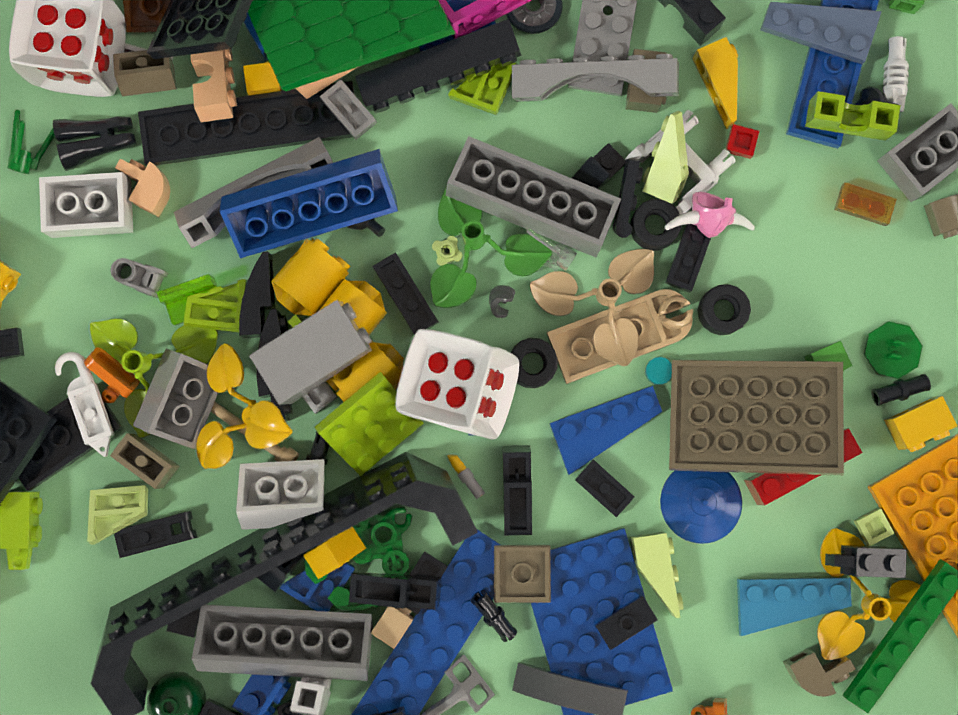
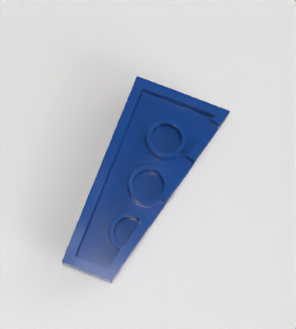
(600, 427)

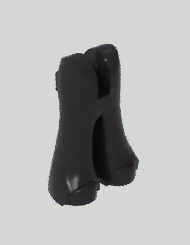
(77, 152)

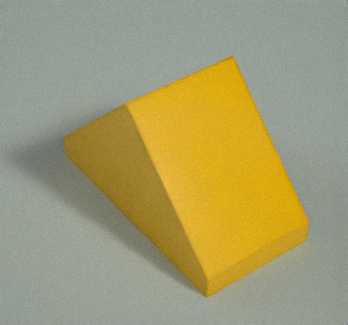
(334, 552)

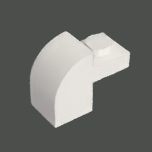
(311, 696)

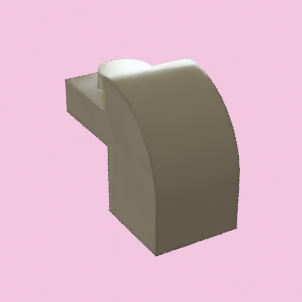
(814, 677)

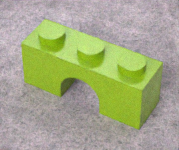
(833, 114)

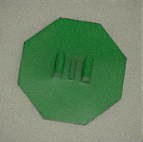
(893, 350)

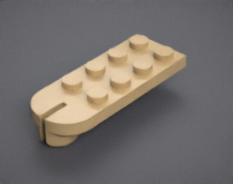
(648, 313)

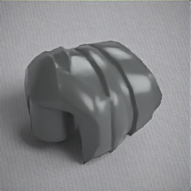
(500, 294)

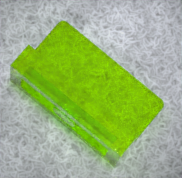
(176, 296)

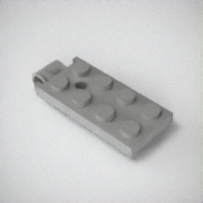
(601, 37)

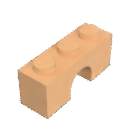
(214, 97)

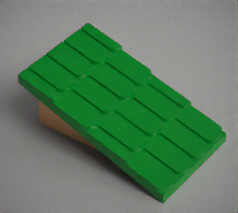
(326, 39)

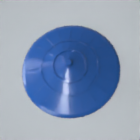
(701, 505)

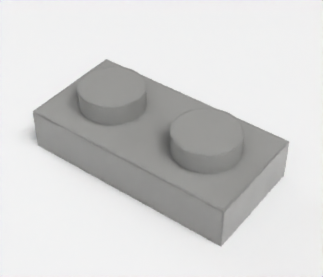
(348, 109)

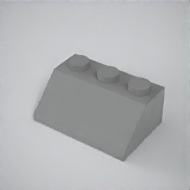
(177, 400)

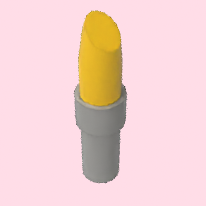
(466, 476)

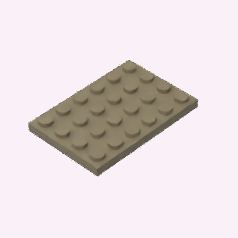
(757, 417)

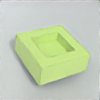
(874, 527)

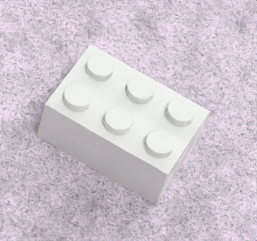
(85, 205)

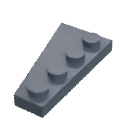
(827, 29)

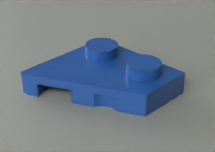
(317, 594)

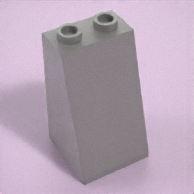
(311, 352)

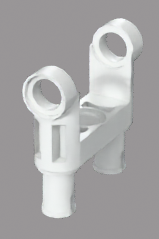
(702, 174)

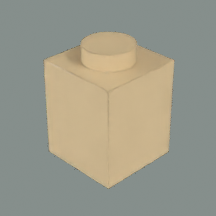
(393, 625)

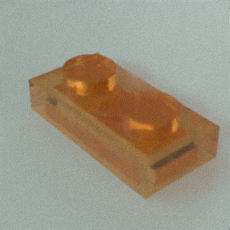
(865, 204)

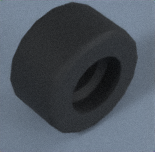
(639, 231)
(741, 309)
(549, 358)

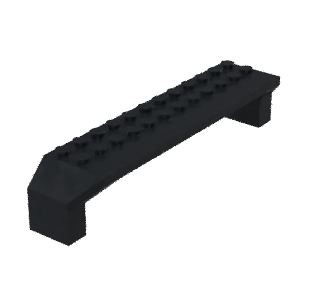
(400, 481)

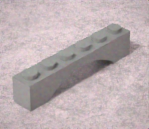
(538, 81)
(202, 218)

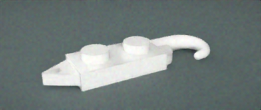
(87, 405)

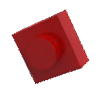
(742, 141)

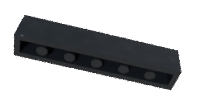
(439, 66)

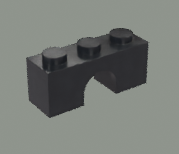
(700, 17)

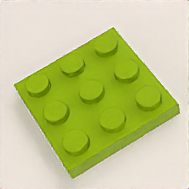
(367, 425)

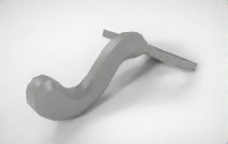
(461, 690)

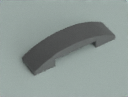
(569, 691)

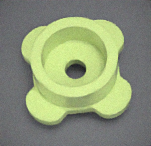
(453, 255)

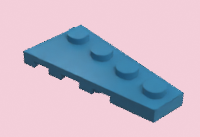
(787, 600)

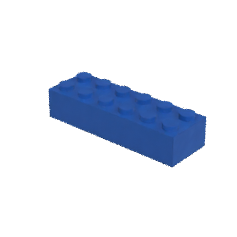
(308, 203)

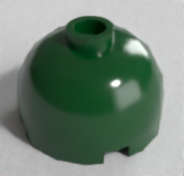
(176, 695)

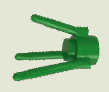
(20, 159)

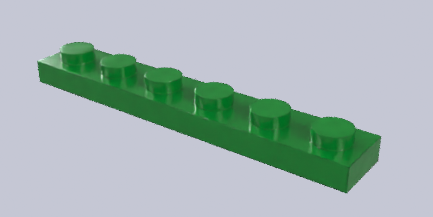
(903, 637)

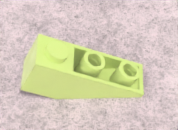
(670, 164)
(654, 562)

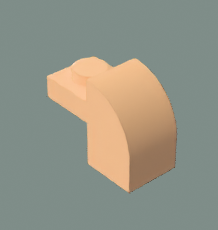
(152, 187)

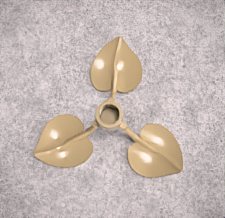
(612, 340)

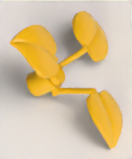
(262, 420)
(836, 631)

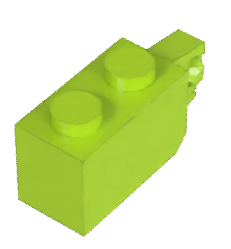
(20, 527)

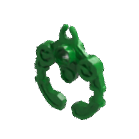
(391, 552)

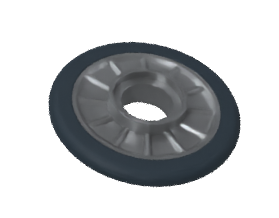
(536, 21)

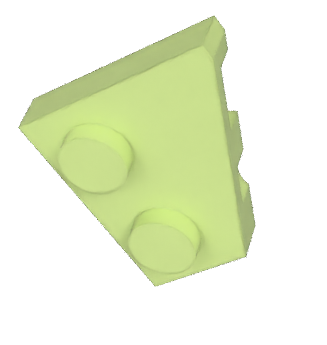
(114, 510)

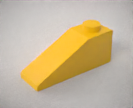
(719, 71)

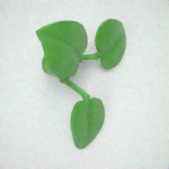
(453, 285)

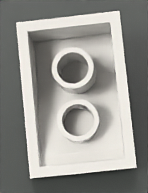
(279, 492)

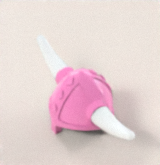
(710, 215)

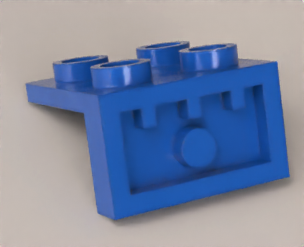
(261, 693)

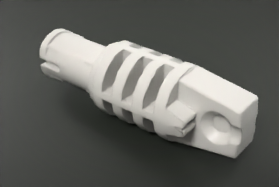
(896, 72)

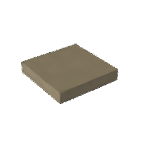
(522, 574)

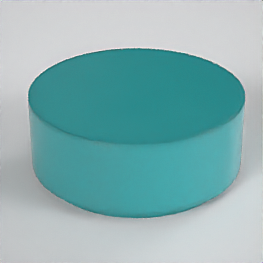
(658, 370)

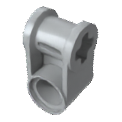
(143, 277)

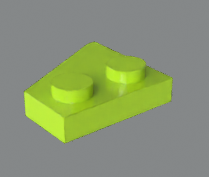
(486, 90)

